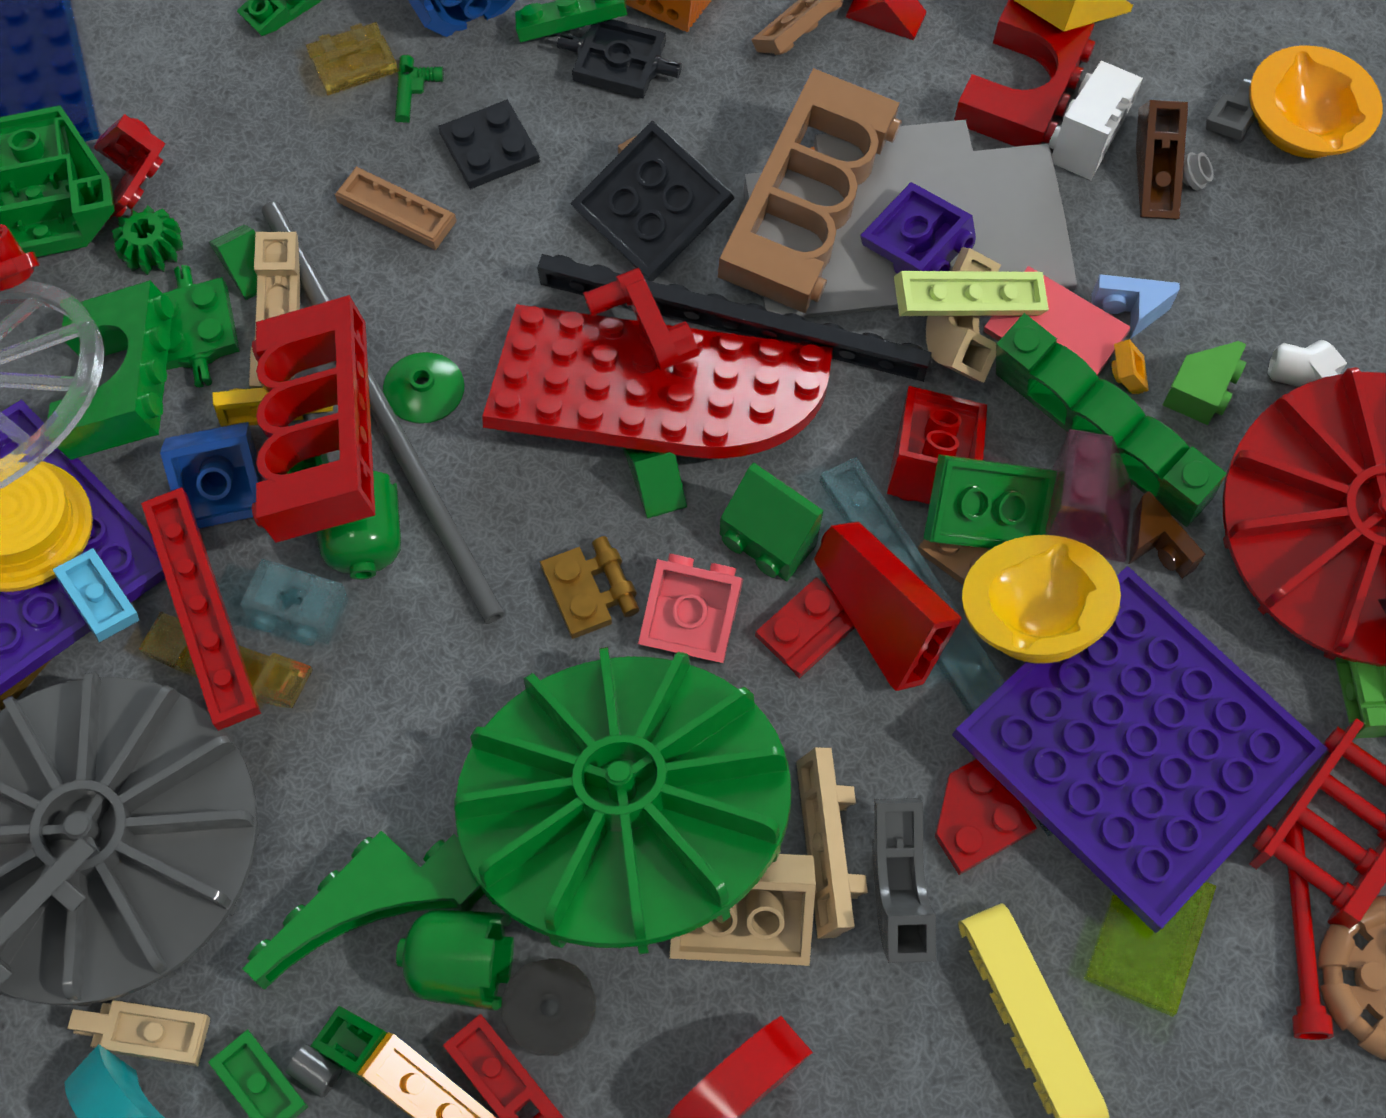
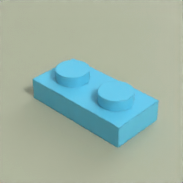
(96, 595)

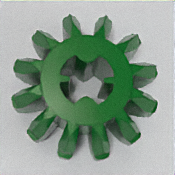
(147, 239)

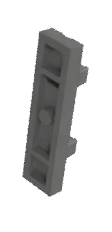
(52, 882)

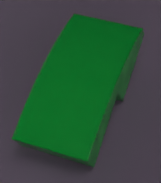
(270, 15)

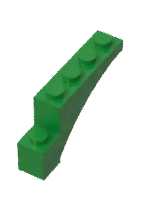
(371, 887)

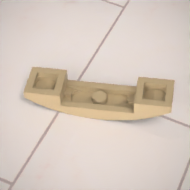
(277, 281)

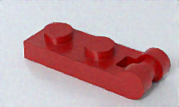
(497, 1071)

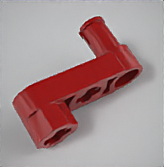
(667, 345)

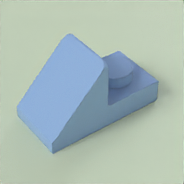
(1142, 297)

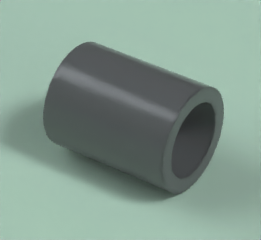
(314, 1070)

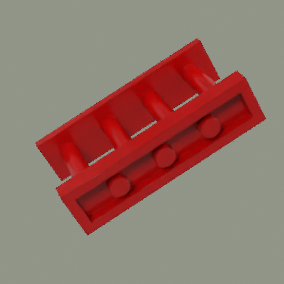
(1350, 900)

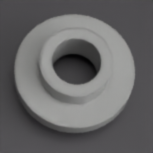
(1197, 170)

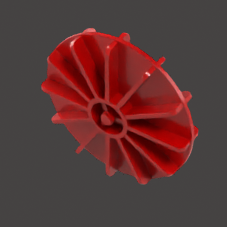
(1312, 514)

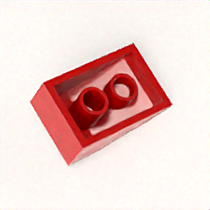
(930, 427)

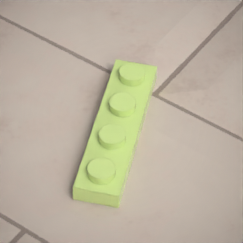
(970, 293)

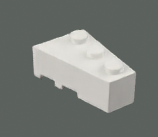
(1093, 119)

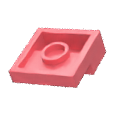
(691, 608)

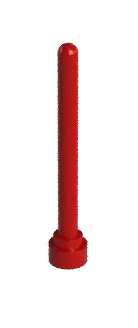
(1311, 1017)

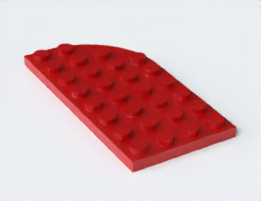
(602, 386)

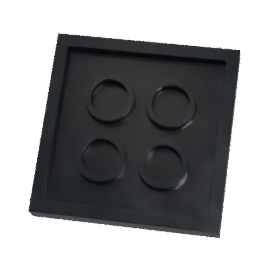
(652, 201)

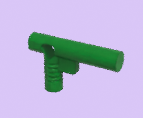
(412, 84)

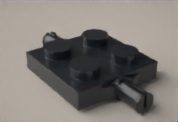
(619, 57)

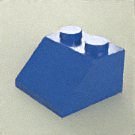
(215, 471)

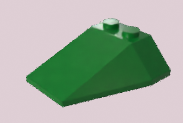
(50, 183)

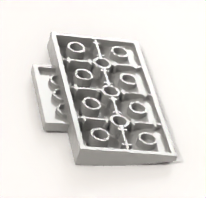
(1005, 189)

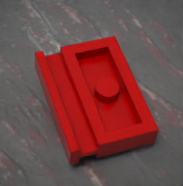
(806, 628)

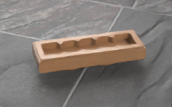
(395, 208)

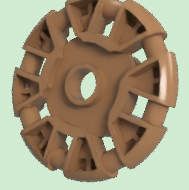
(1369, 966)

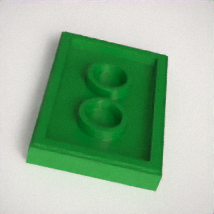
(987, 502)

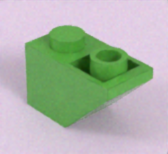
(1203, 381)

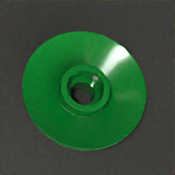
(424, 401)

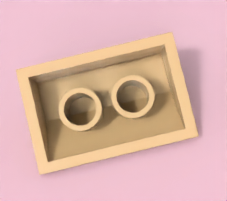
(764, 926)

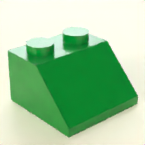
(770, 523)

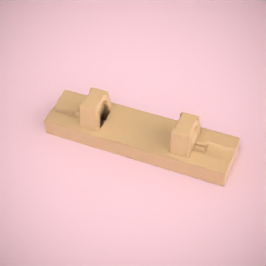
(824, 840)

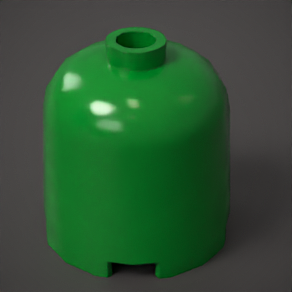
(368, 543)
(457, 957)

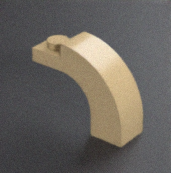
(957, 339)

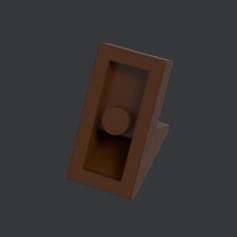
(1157, 528)

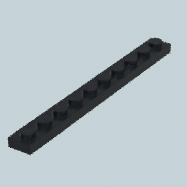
(748, 320)

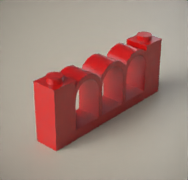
(332, 491)

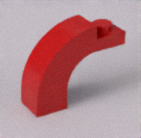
(746, 1074)

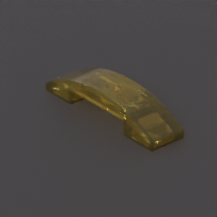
(273, 677)

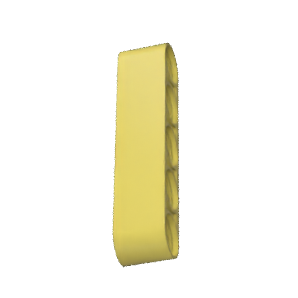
(1033, 1015)

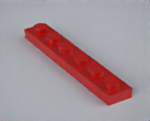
(200, 609)

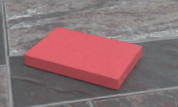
(1074, 323)

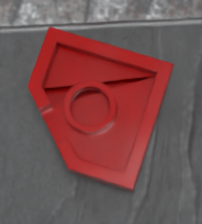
(978, 817)

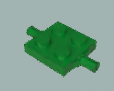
(200, 325)

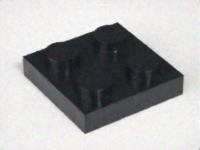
(489, 144)

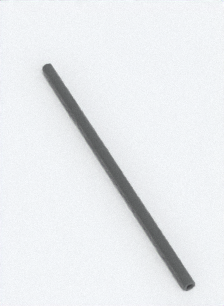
(402, 449)

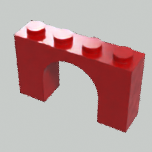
(1027, 115)

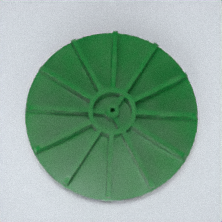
(623, 801)

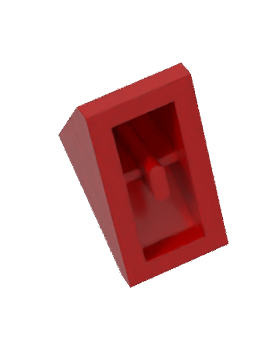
(893, 16)

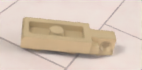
(144, 1031)

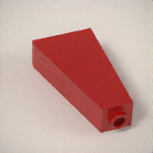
(887, 604)

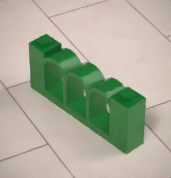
(1078, 400)

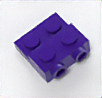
(920, 231)

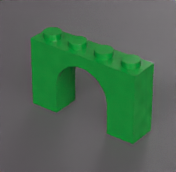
(132, 399)

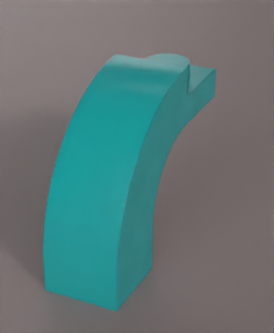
(107, 1089)

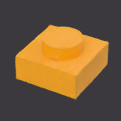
(1130, 367)

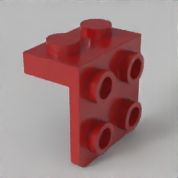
(134, 150)

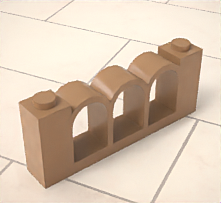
(777, 270)

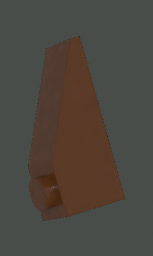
(1161, 157)

